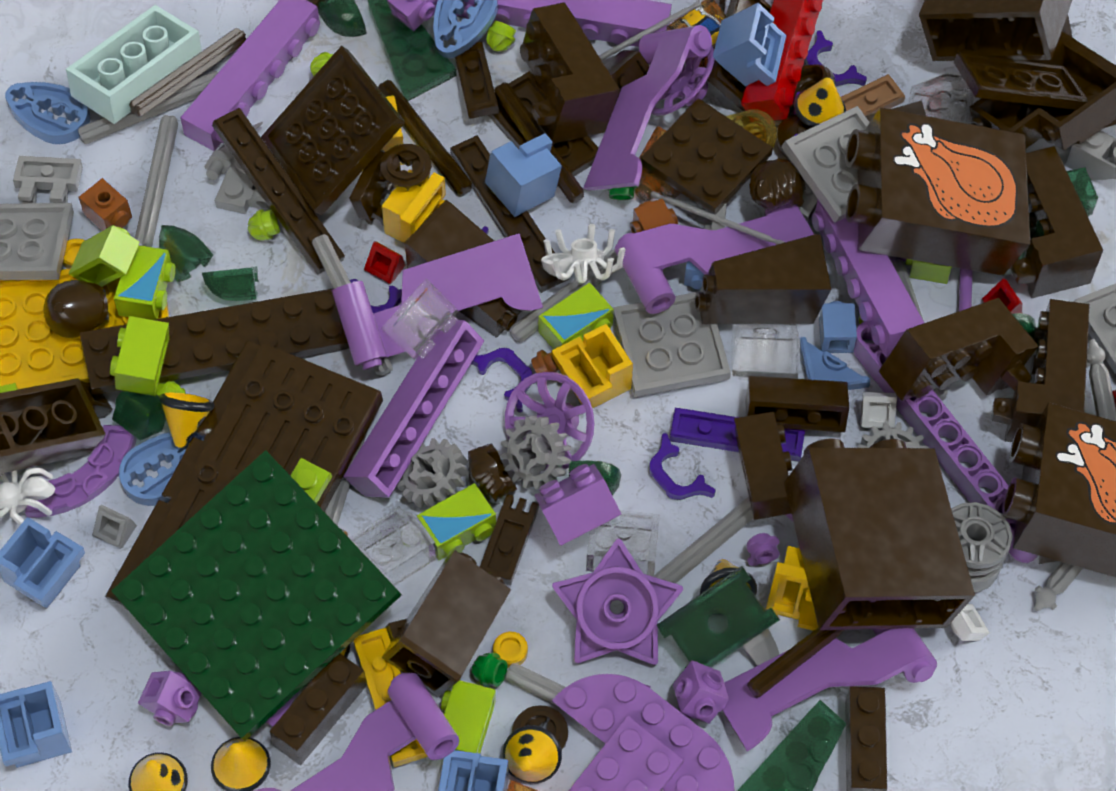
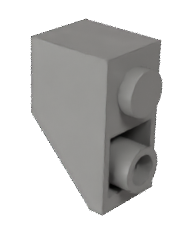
(1095, 154)

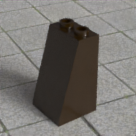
(452, 232)
(767, 285)
(448, 623)

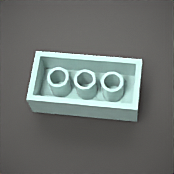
(132, 62)

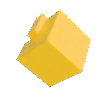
(409, 209)
(596, 365)
(791, 592)

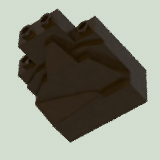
(1059, 125)

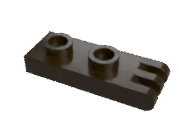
(509, 538)

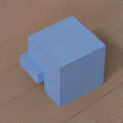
(750, 46)
(523, 175)
(39, 561)
(32, 725)
(473, 773)

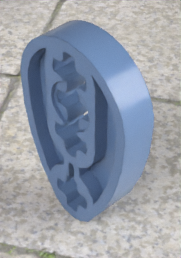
(465, 32)
(44, 125)
(148, 456)

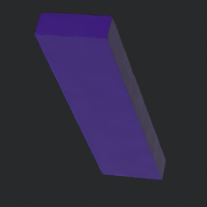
(718, 432)

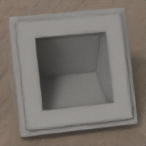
(113, 527)

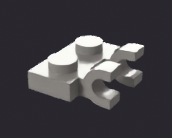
(46, 174)
(238, 192)

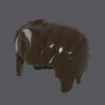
(776, 184)

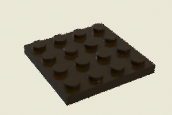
(332, 130)

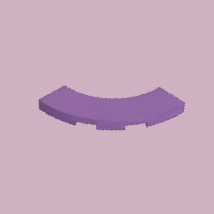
(92, 478)

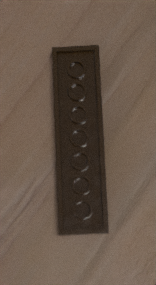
(214, 338)

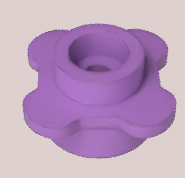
(762, 549)

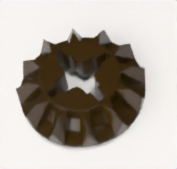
(408, 155)
(541, 715)

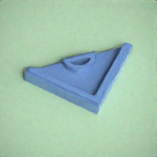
(825, 366)

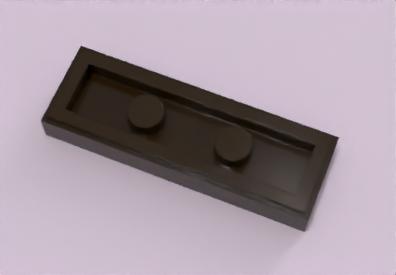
(476, 82)

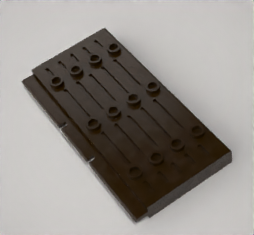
(263, 405)

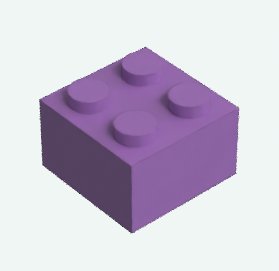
(577, 503)

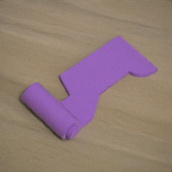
(666, 53)
(675, 244)
(464, 278)
(833, 666)
(366, 761)

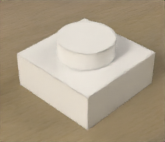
(878, 409)
(969, 625)

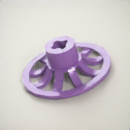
(687, 86)
(557, 410)

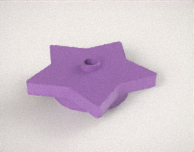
(633, 629)

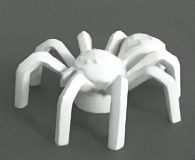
(581, 257)
(16, 496)

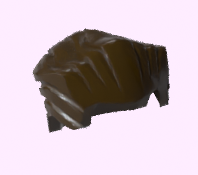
(489, 473)

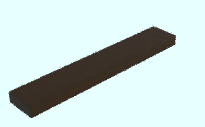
(474, 160)
(273, 185)

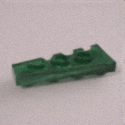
(411, 54)
(801, 755)

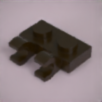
(370, 190)

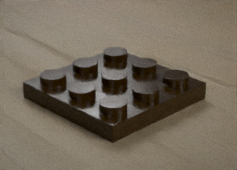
(706, 156)

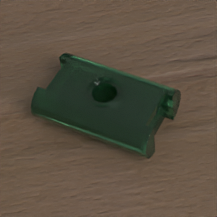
(729, 597)

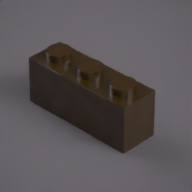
(800, 402)
(764, 463)
(318, 708)
(866, 739)

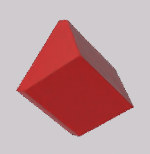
(384, 263)
(1006, 294)

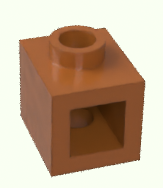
(105, 206)
(652, 215)

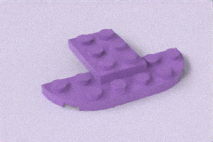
(644, 739)

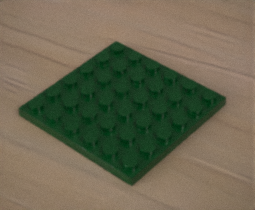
(256, 594)

